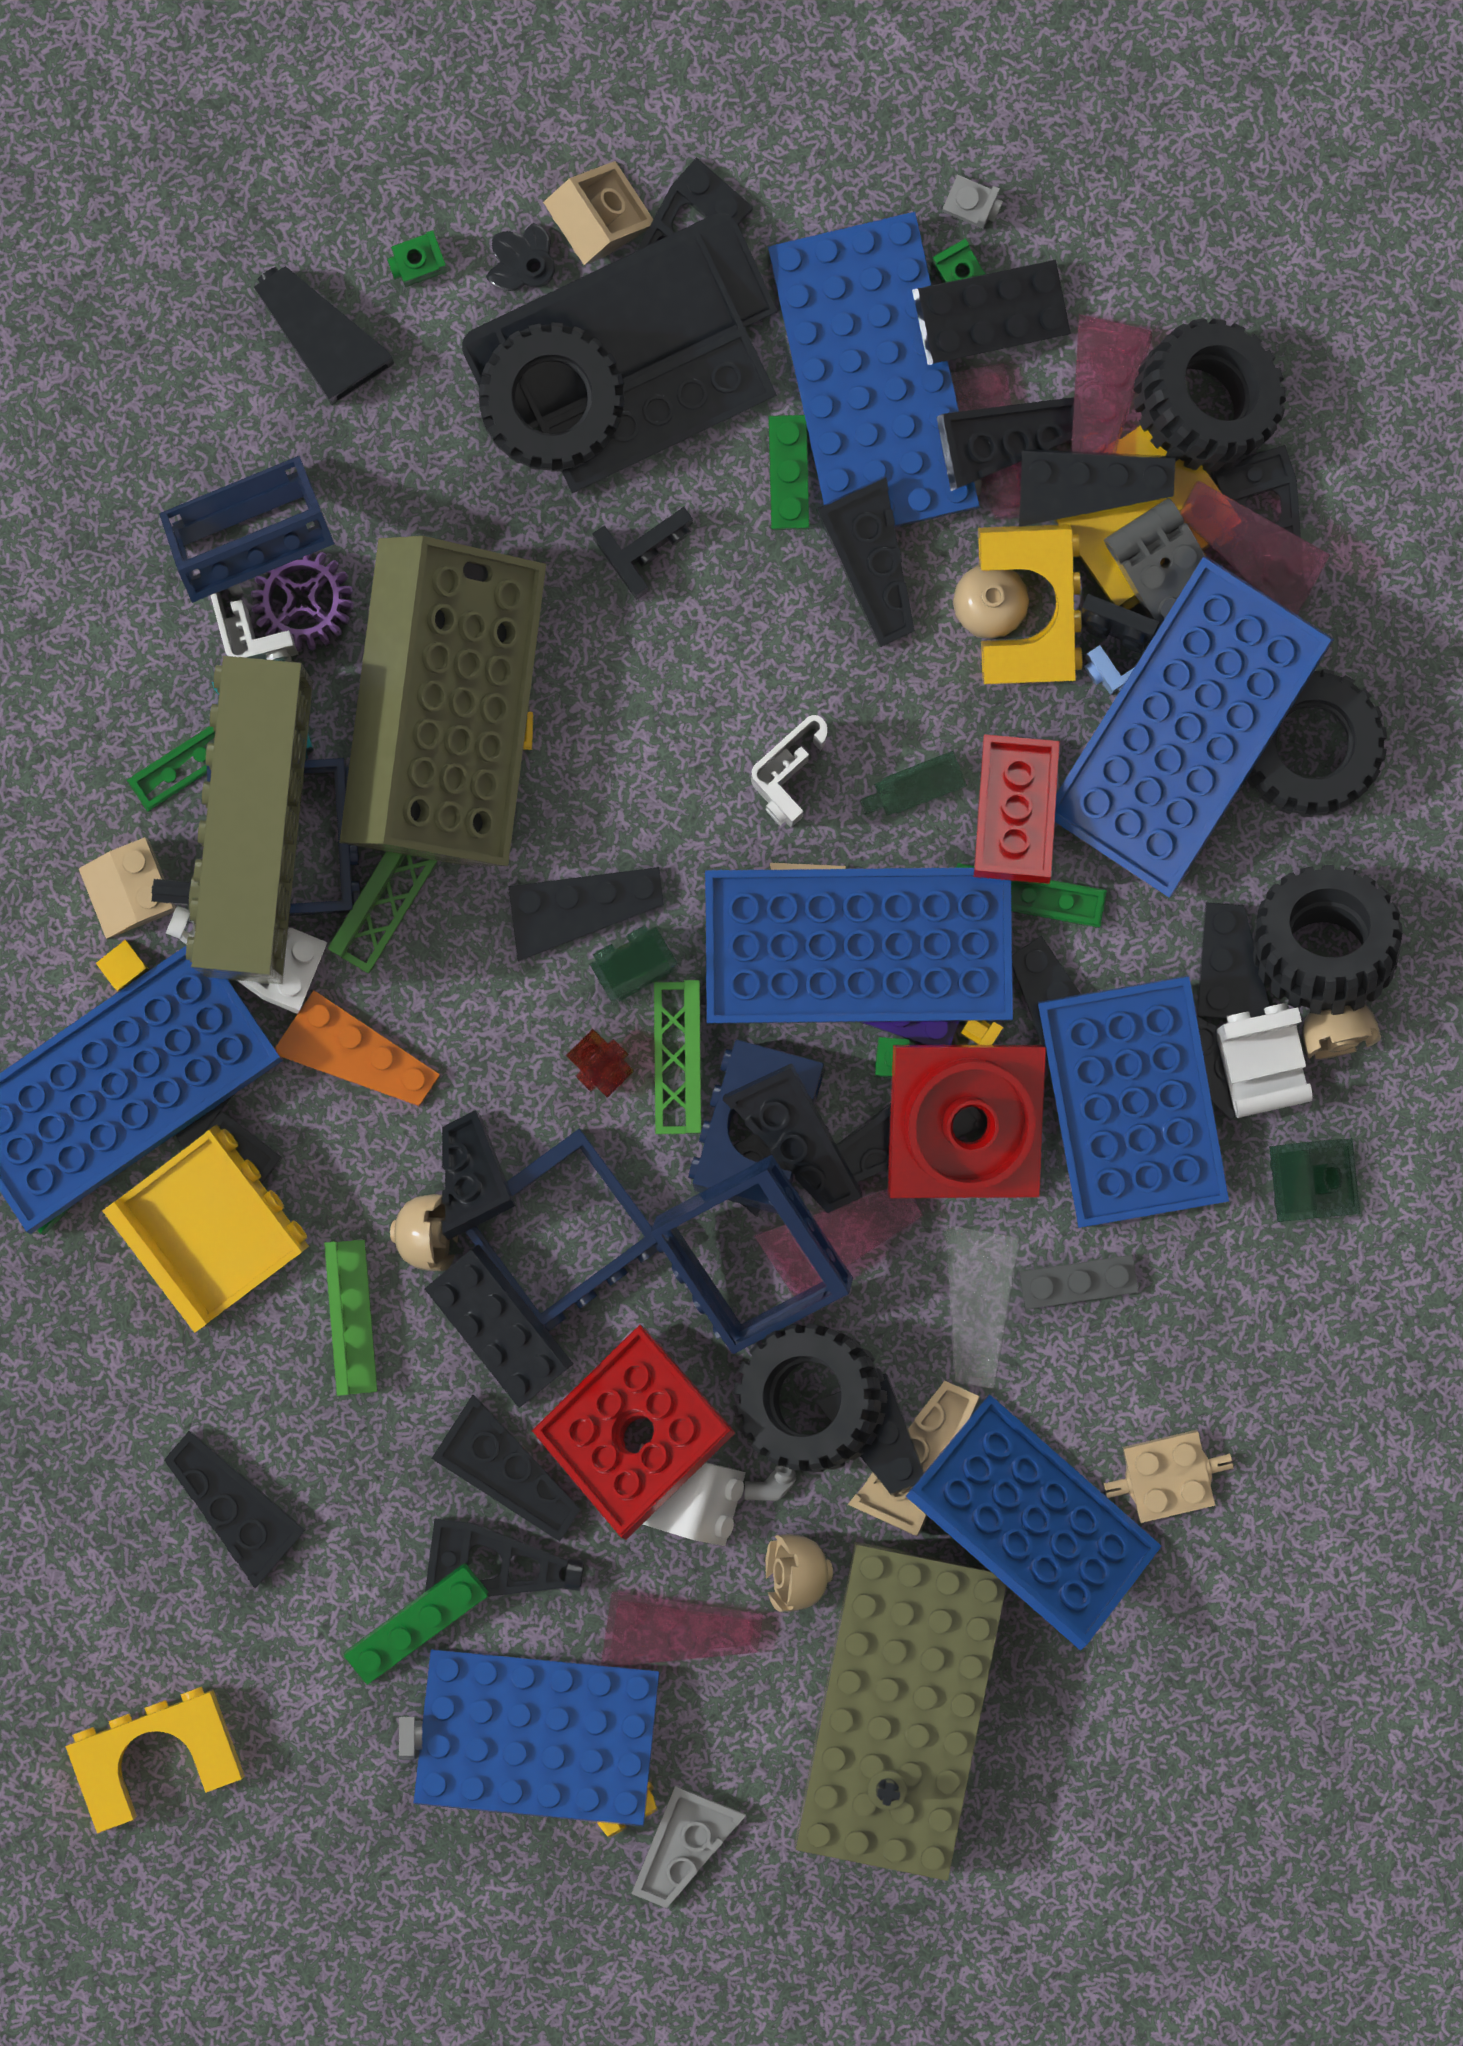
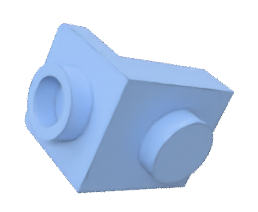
(1102, 670)

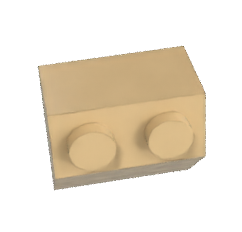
(598, 212)
(122, 887)

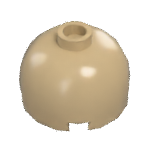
(990, 602)
(1339, 1034)
(420, 1235)
(798, 1572)

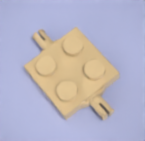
(1168, 1476)

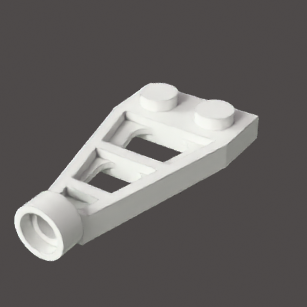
(301, 962)

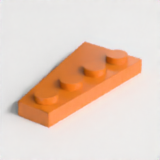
(347, 1048)

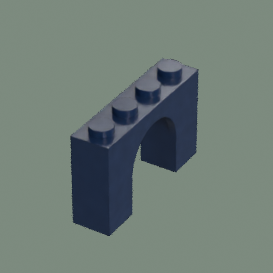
(719, 1157)

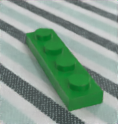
(416, 1623)

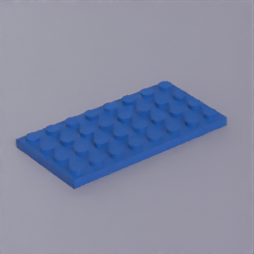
(866, 366)
(1189, 726)
(857, 946)
(122, 1085)

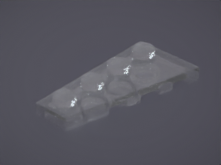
(981, 1285)

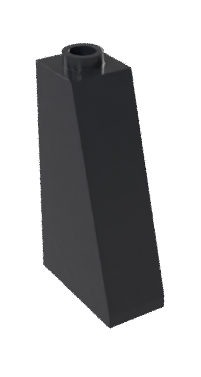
(326, 340)

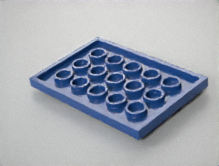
(1133, 1101)
(1034, 1522)
(537, 1738)

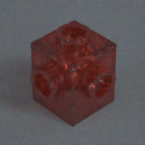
(605, 1069)

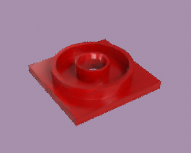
(928, 1093)
(591, 1422)

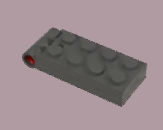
(1141, 548)

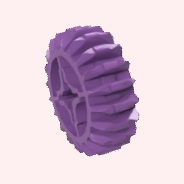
(314, 586)

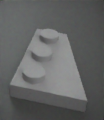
(682, 1844)

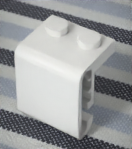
(239, 634)
(781, 765)
(1264, 1060)
(702, 1505)

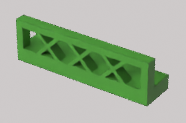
(369, 899)
(692, 1057)
(351, 1317)

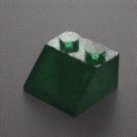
(633, 964)
(1314, 1180)

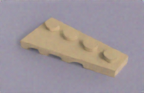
(930, 1433)

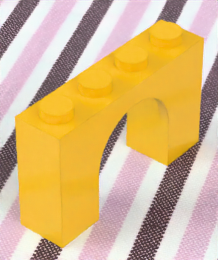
(1052, 651)
(100, 1755)

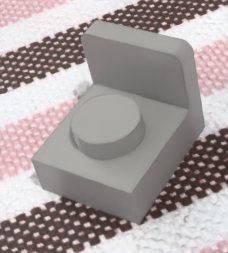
(972, 202)
(409, 1738)

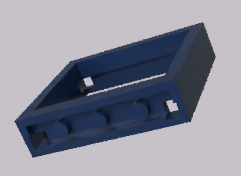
(256, 551)
(347, 853)
(803, 1227)
(614, 1270)

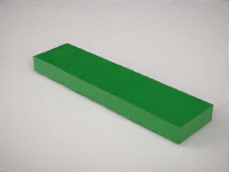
(165, 767)
(1057, 901)

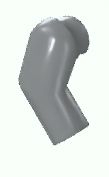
(773, 1487)

